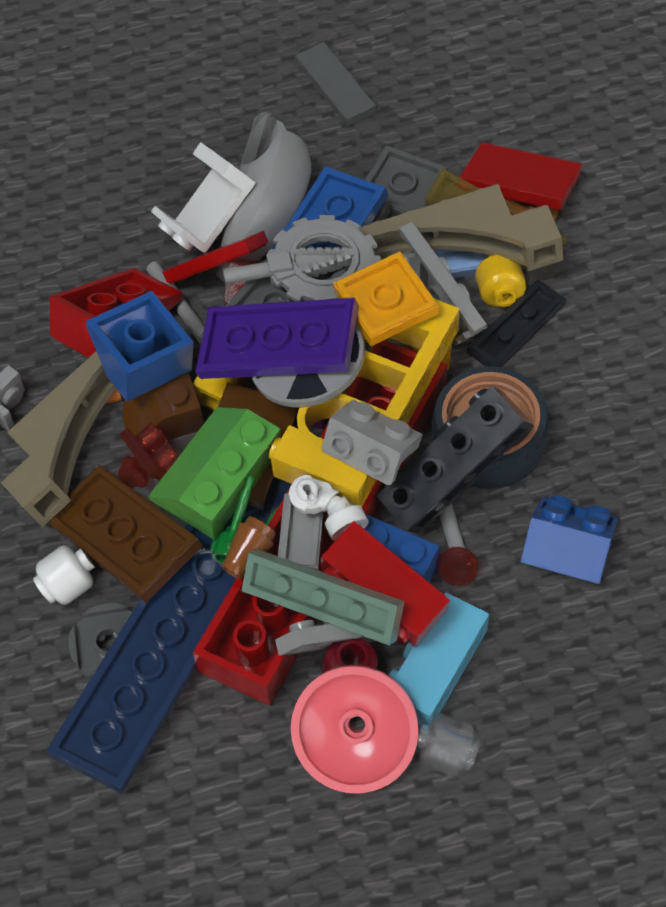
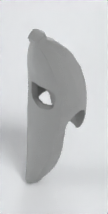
(282, 173)

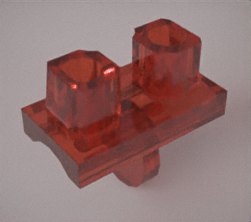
(145, 464)

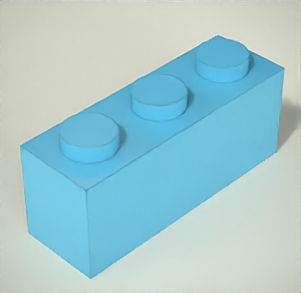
(441, 657)

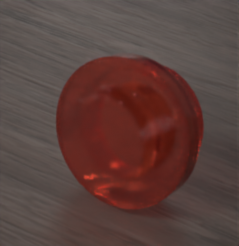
(457, 566)

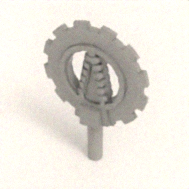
(294, 266)

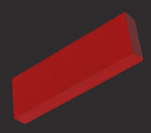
(216, 257)

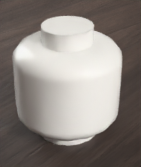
(64, 574)

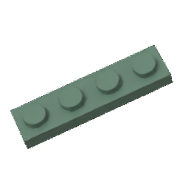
(323, 596)

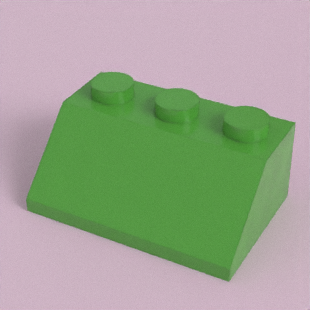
(213, 469)

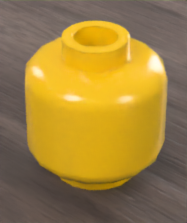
(500, 281)

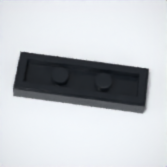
(516, 325)

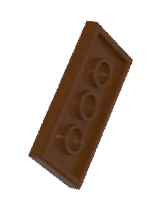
(124, 533)

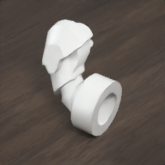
(315, 496)

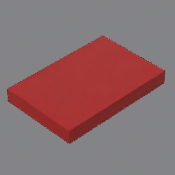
(523, 175)

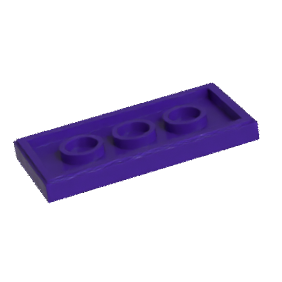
(278, 338)

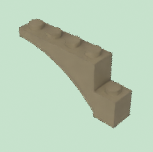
(476, 224)
(53, 439)

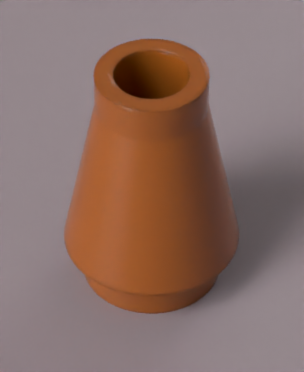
(248, 537)

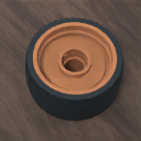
(528, 450)

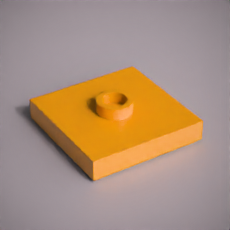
(387, 297)

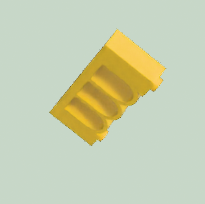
(301, 451)

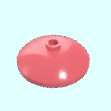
(350, 757)

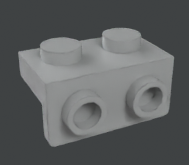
(369, 441)

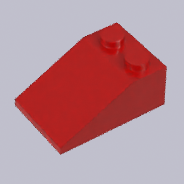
(75, 306)

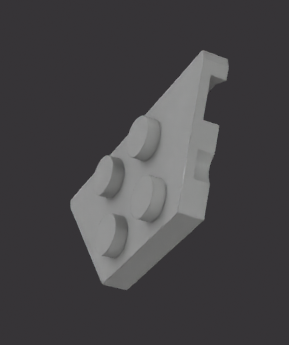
(437, 278)

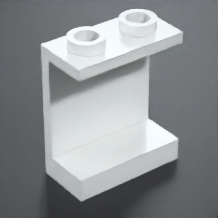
(210, 205)

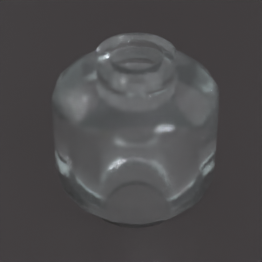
(447, 745)

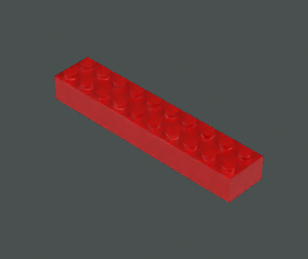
(241, 637)

